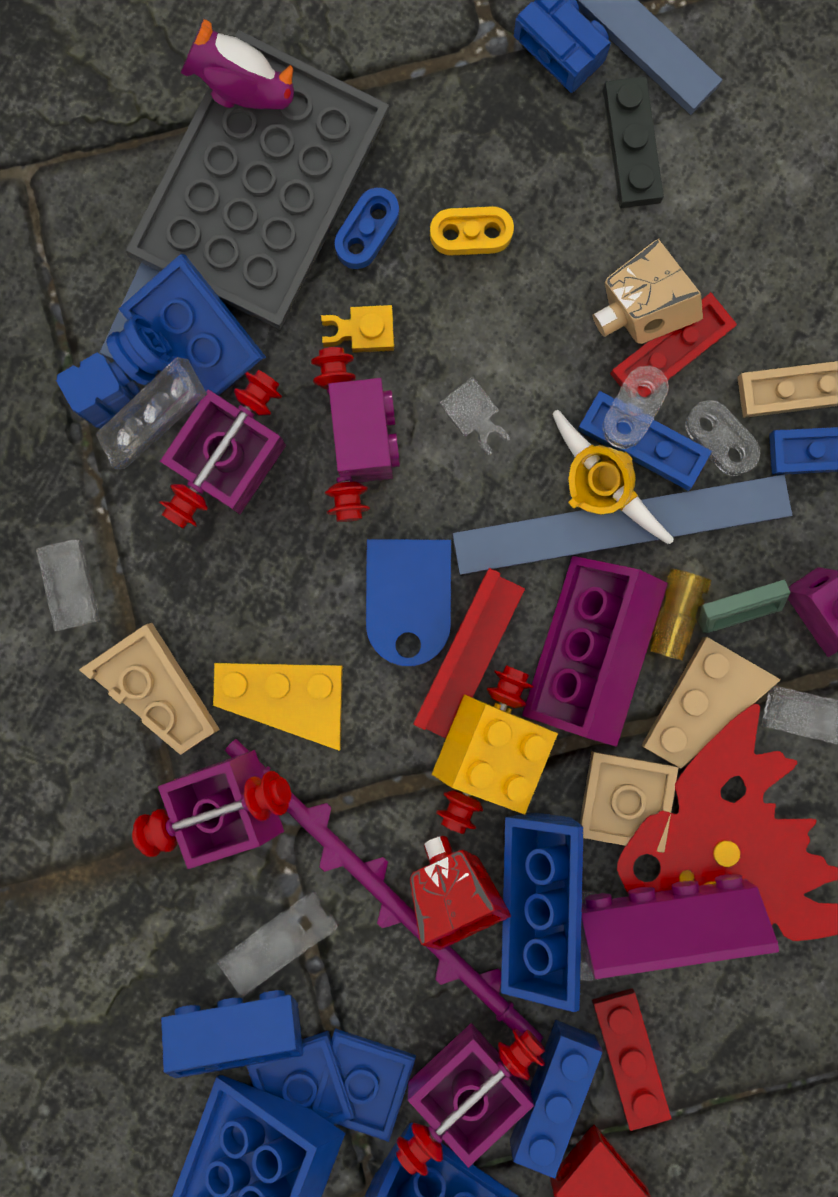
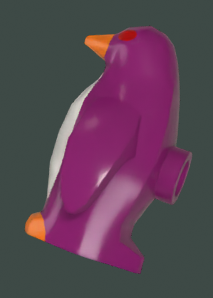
(237, 72)

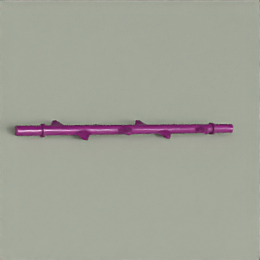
(394, 909)

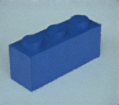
(231, 1034)
(557, 1097)

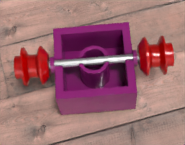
(360, 431)
(223, 451)
(215, 812)
(468, 1097)

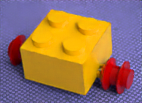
(492, 754)

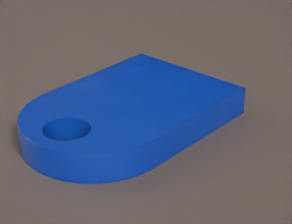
(408, 594)

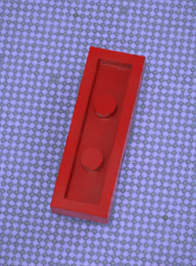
(679, 348)
(631, 1059)

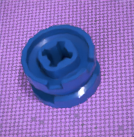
(139, 350)

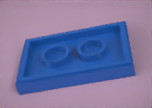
(196, 325)

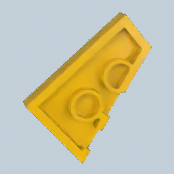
(284, 696)

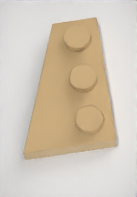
(154, 687)
(704, 700)

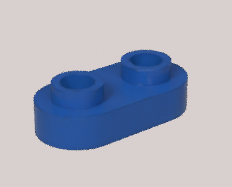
(365, 230)

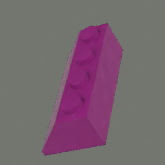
(595, 649)
(675, 927)

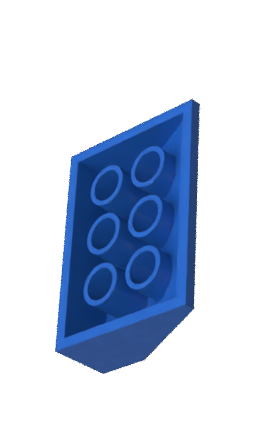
(257, 1147)

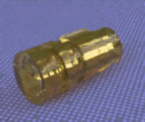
(678, 616)

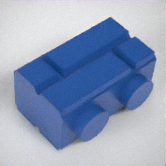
(562, 40)
(97, 389)

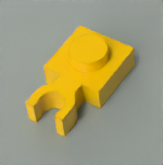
(368, 329)

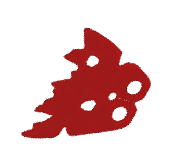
(770, 848)

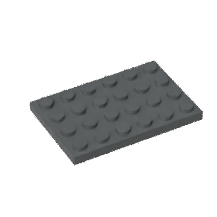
(260, 188)

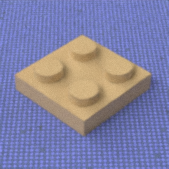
(622, 795)

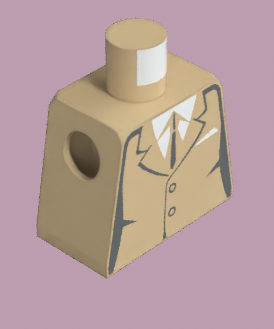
(649, 297)

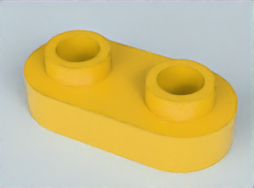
(470, 227)

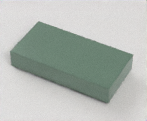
(743, 606)

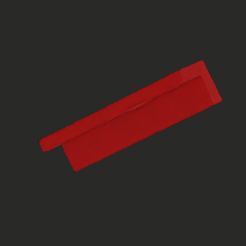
(469, 652)

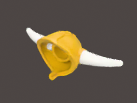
(605, 480)

